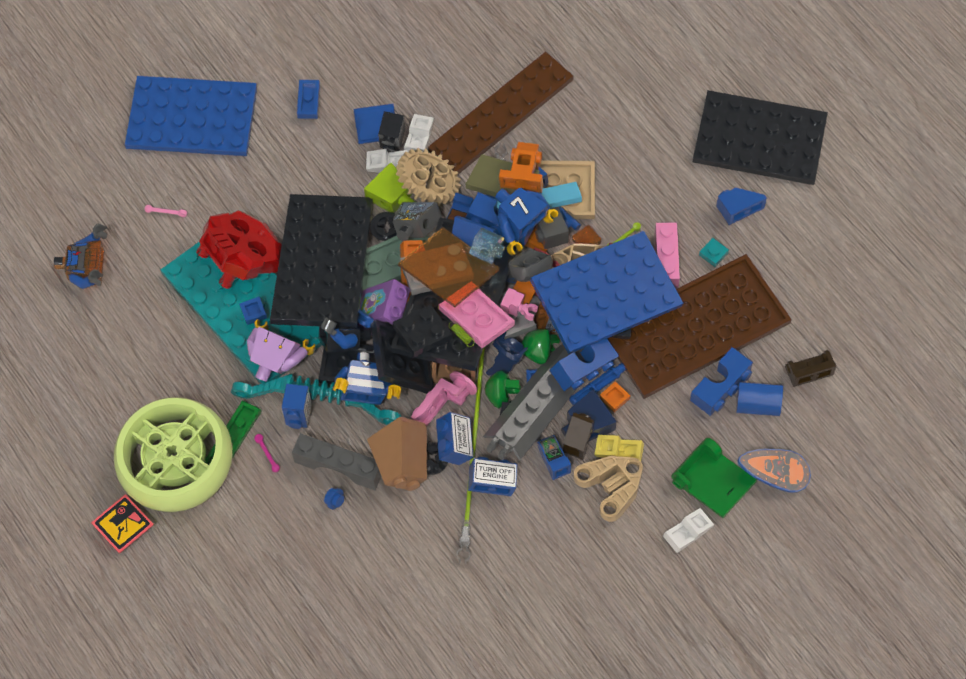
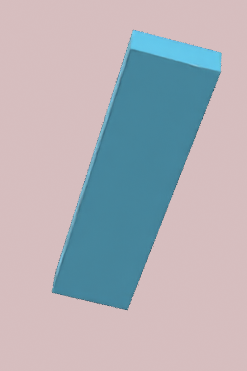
(560, 195)

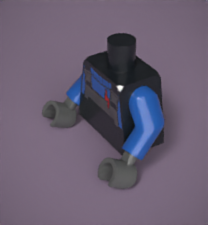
(341, 338)

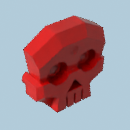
(239, 246)

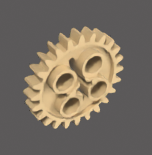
(441, 180)

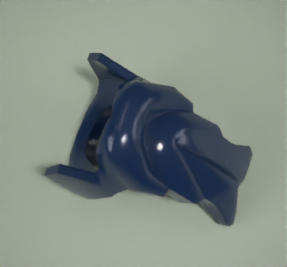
(509, 355)

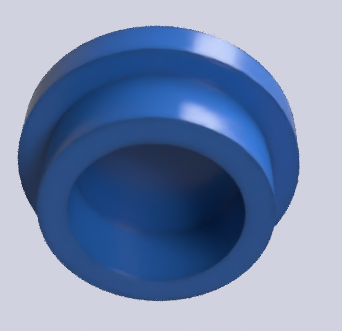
(334, 498)

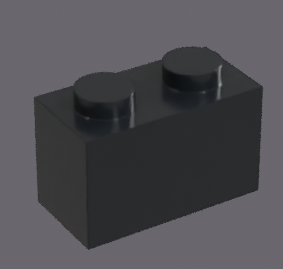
(391, 131)

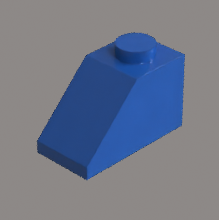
(739, 203)

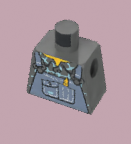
(416, 219)

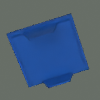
(369, 121)

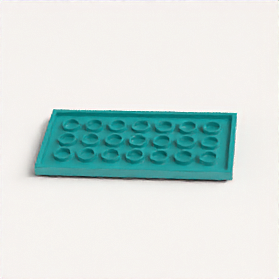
(219, 307)

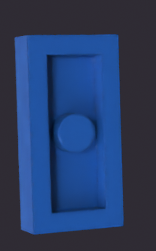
(308, 99)

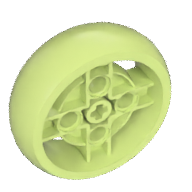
(142, 430)

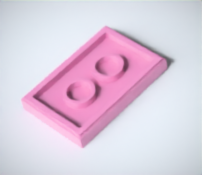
(479, 317)

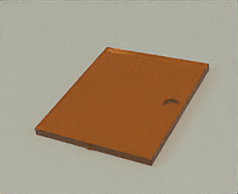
(447, 267)

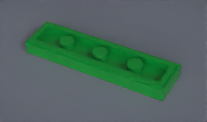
(238, 427)

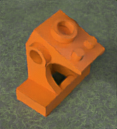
(525, 160)

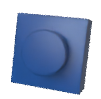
(253, 310)

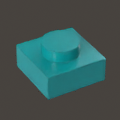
(713, 252)

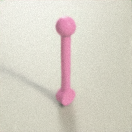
(148, 208)

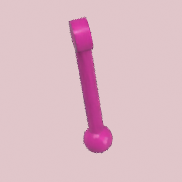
(259, 439)

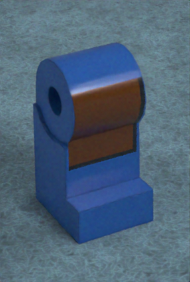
(460, 206)

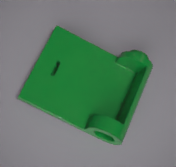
(711, 478)

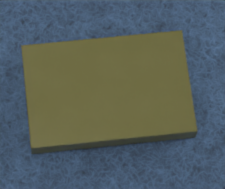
(486, 176)

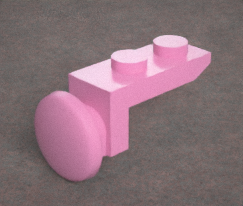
(441, 393)

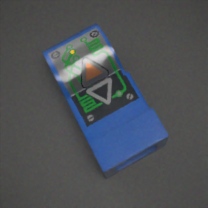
(554, 457)

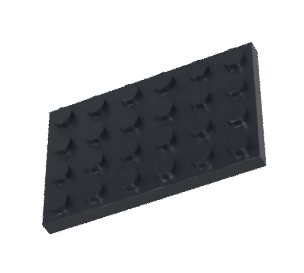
(760, 137)

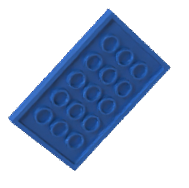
(191, 116)
(606, 292)

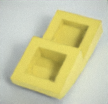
(613, 446)

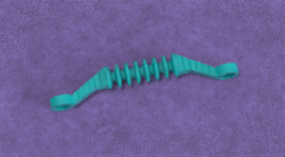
(247, 391)

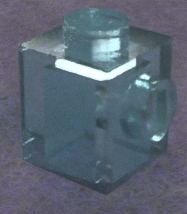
(487, 246)

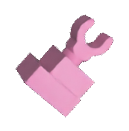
(513, 304)

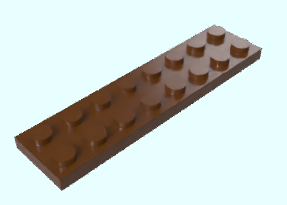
(501, 112)

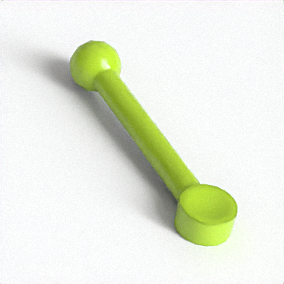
(636, 227)

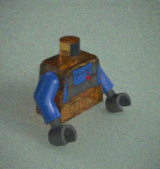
(84, 259)

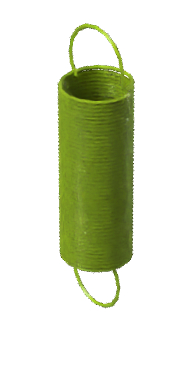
(461, 334)

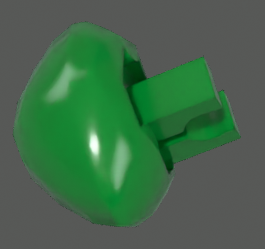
(539, 345)
(499, 387)

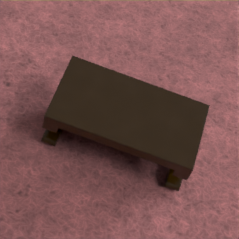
(811, 369)

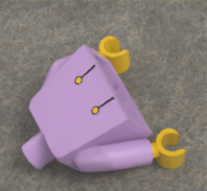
(274, 351)

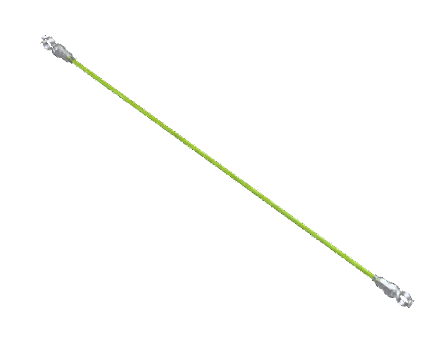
(465, 538)

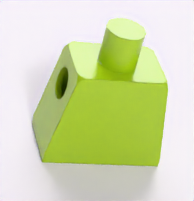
(387, 191)

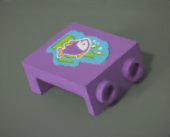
(384, 301)

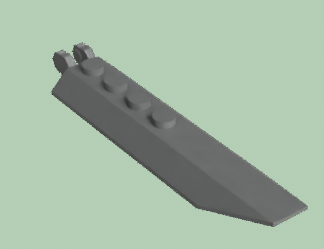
(530, 409)

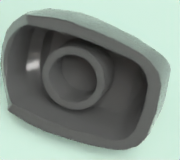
(529, 264)

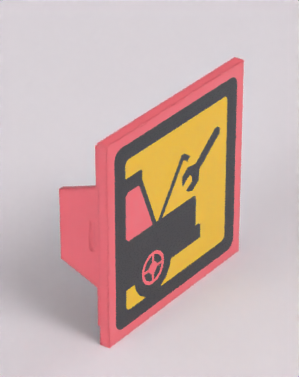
(122, 523)

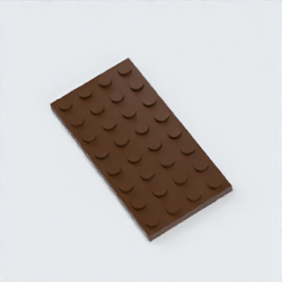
(717, 313)

